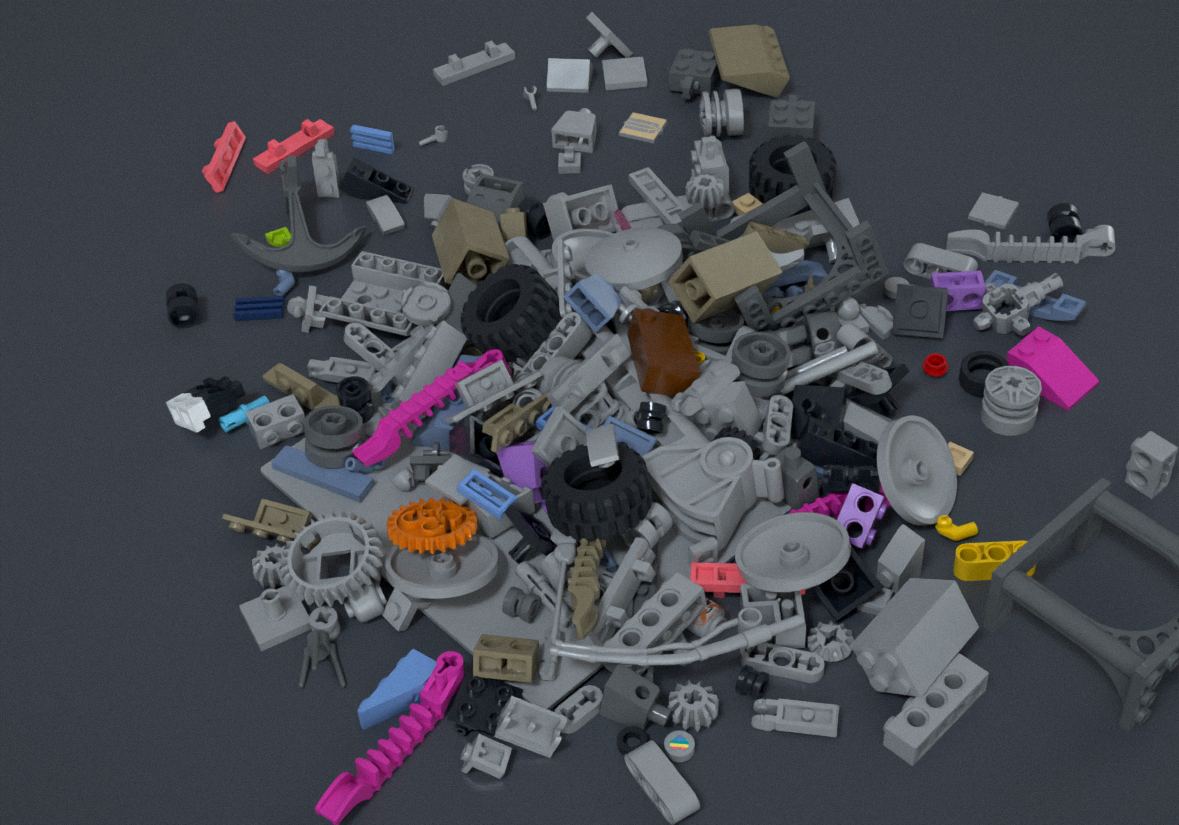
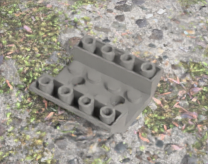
(380, 285)

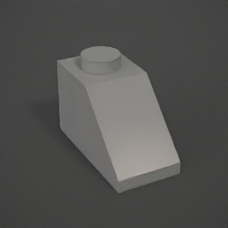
(435, 207)
(901, 559)

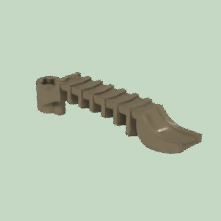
(585, 586)

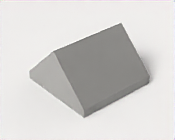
(569, 75)

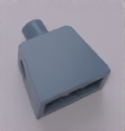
(594, 300)

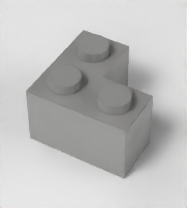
(774, 608)

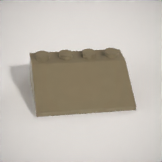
(750, 58)

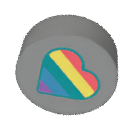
(679, 746)

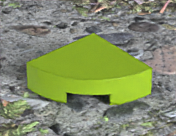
(278, 237)

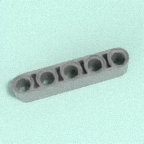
(644, 211)

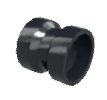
(651, 417)

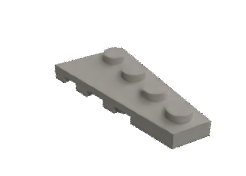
(802, 222)

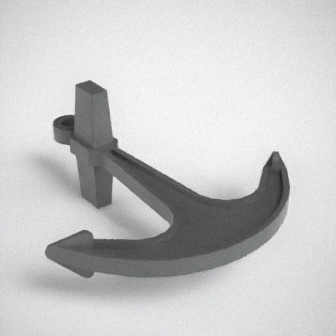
(301, 252)

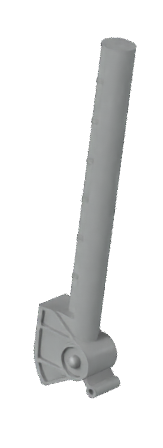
(695, 480)

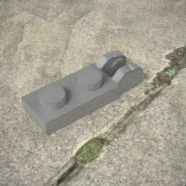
(705, 388)
(796, 717)

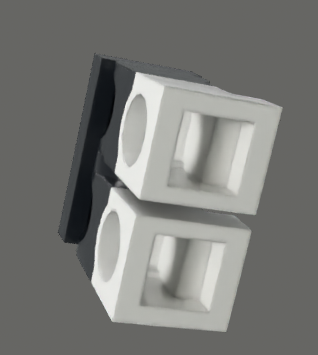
(205, 401)

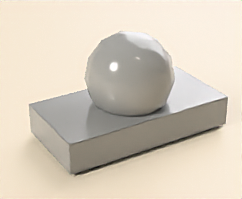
(849, 312)

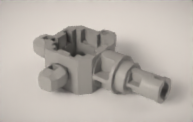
(1023, 299)

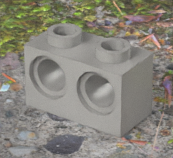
(276, 421)
(1150, 464)

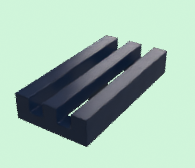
(259, 308)

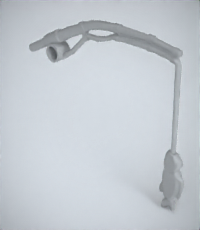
(749, 622)

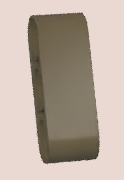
(776, 239)

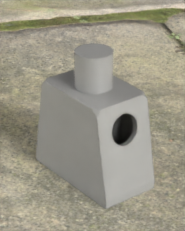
(575, 130)

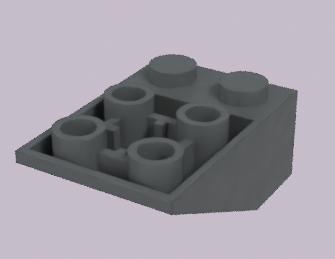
(496, 195)

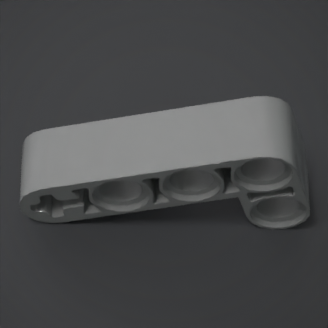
(565, 340)

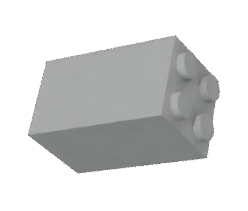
(915, 636)

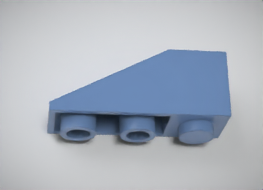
(397, 690)

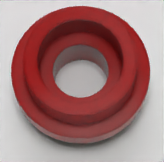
(935, 365)

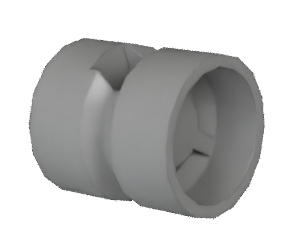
(652, 528)

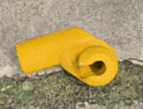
(948, 529)

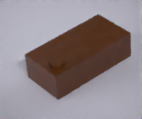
(662, 352)

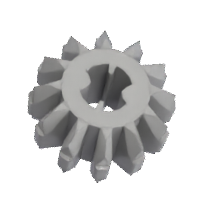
(706, 190)
(268, 566)
(693, 705)

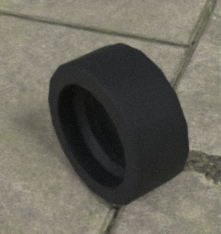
(978, 360)

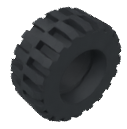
(772, 176)
(510, 312)
(596, 500)

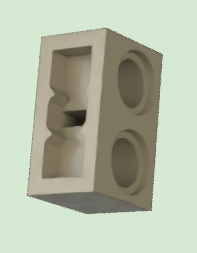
(506, 658)

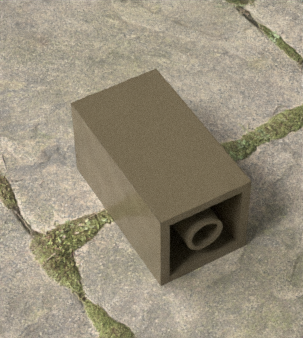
(469, 242)
(715, 276)

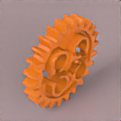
(431, 526)

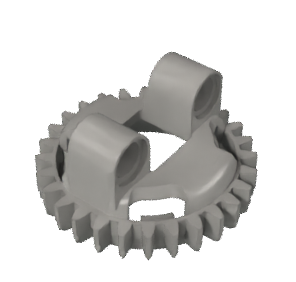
(308, 573)

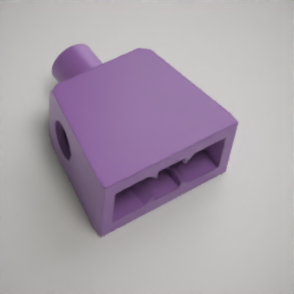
(522, 467)

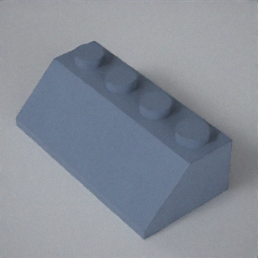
(435, 427)

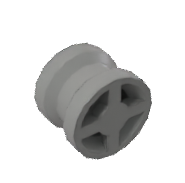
(325, 614)

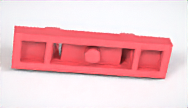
(294, 145)
(225, 156)
(712, 578)

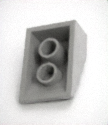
(583, 211)

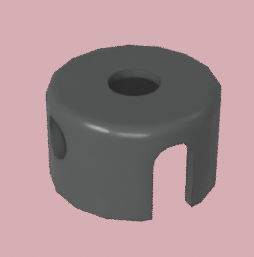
(821, 325)

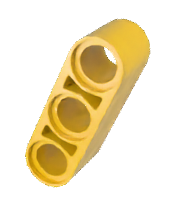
(979, 560)

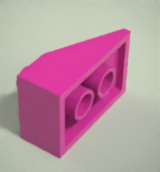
(1061, 372)

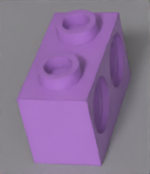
(964, 289)
(851, 513)

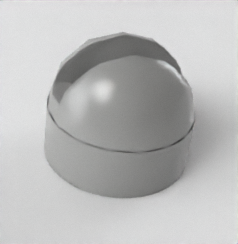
(632, 417)
(404, 480)

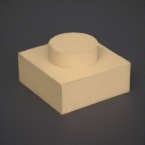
(746, 204)
(961, 456)

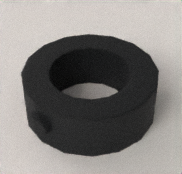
(629, 732)

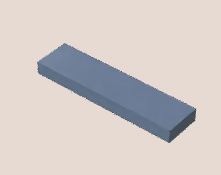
(338, 480)

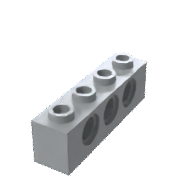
(660, 618)
(912, 742)

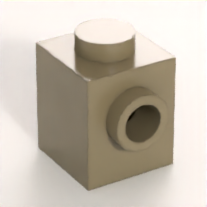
(513, 224)

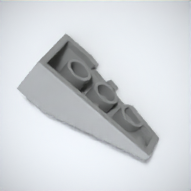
(864, 422)

